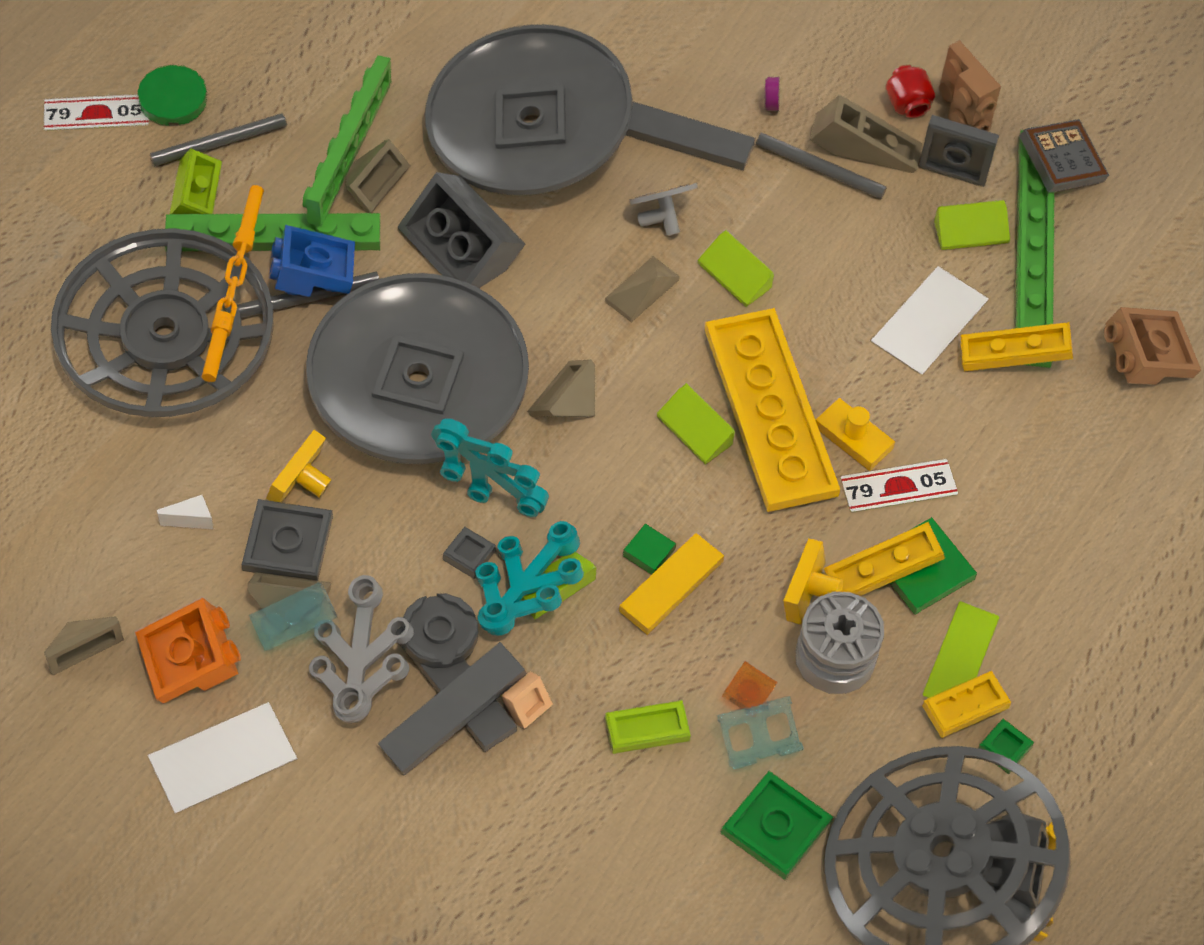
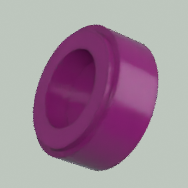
(772, 93)

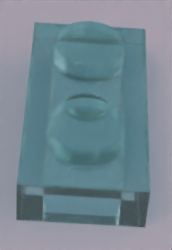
(293, 616)

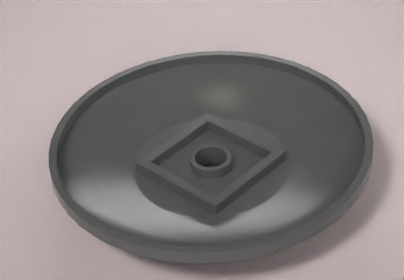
(520, 72)
(409, 325)

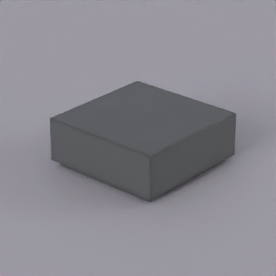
(468, 552)

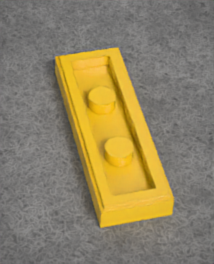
(1016, 346)
(888, 560)
(671, 583)

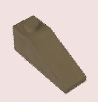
(863, 137)

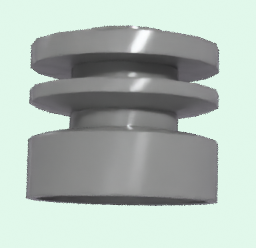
(839, 642)

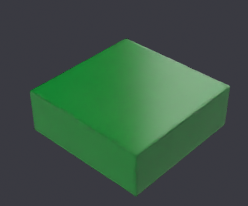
(649, 549)
(1008, 742)

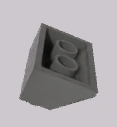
(460, 231)

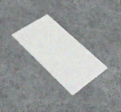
(929, 320)
(222, 757)

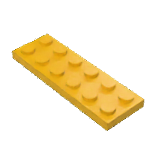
(771, 410)

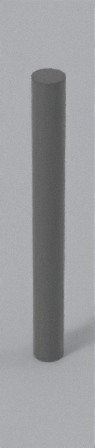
(219, 139)
(821, 165)
(287, 300)

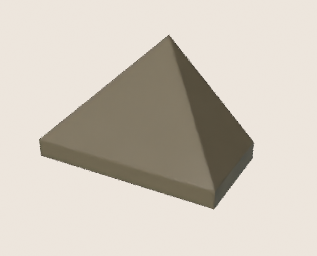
(375, 174)
(642, 289)
(569, 393)
(272, 588)
(82, 640)

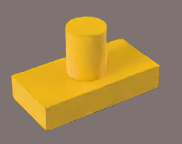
(854, 433)
(301, 471)
(809, 582)

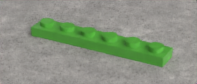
(346, 145)
(357, 227)

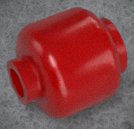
(910, 91)

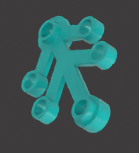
(453, 439)
(500, 613)

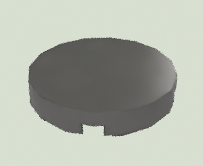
(442, 630)

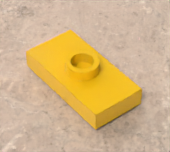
(966, 704)

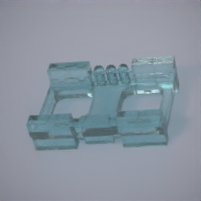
(762, 744)

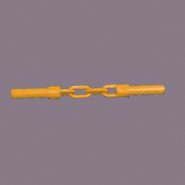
(223, 320)

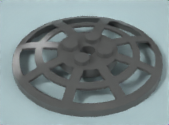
(154, 310)
(965, 866)

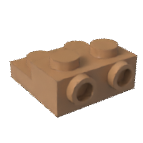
(968, 88)
(1150, 345)

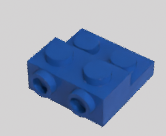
(311, 260)

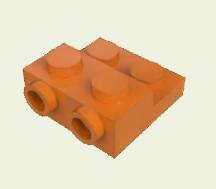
(188, 650)

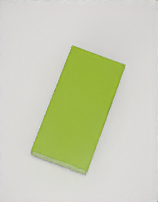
(647, 727)

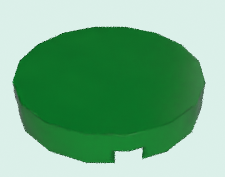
(172, 95)

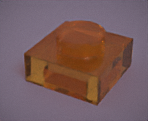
(749, 687)

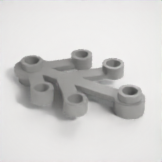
(361, 654)

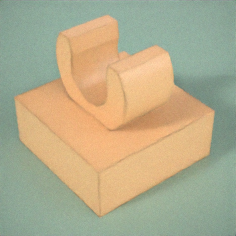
(527, 699)

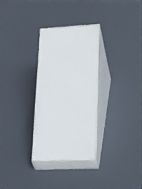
(188, 513)

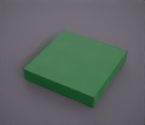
(938, 580)
(777, 825)

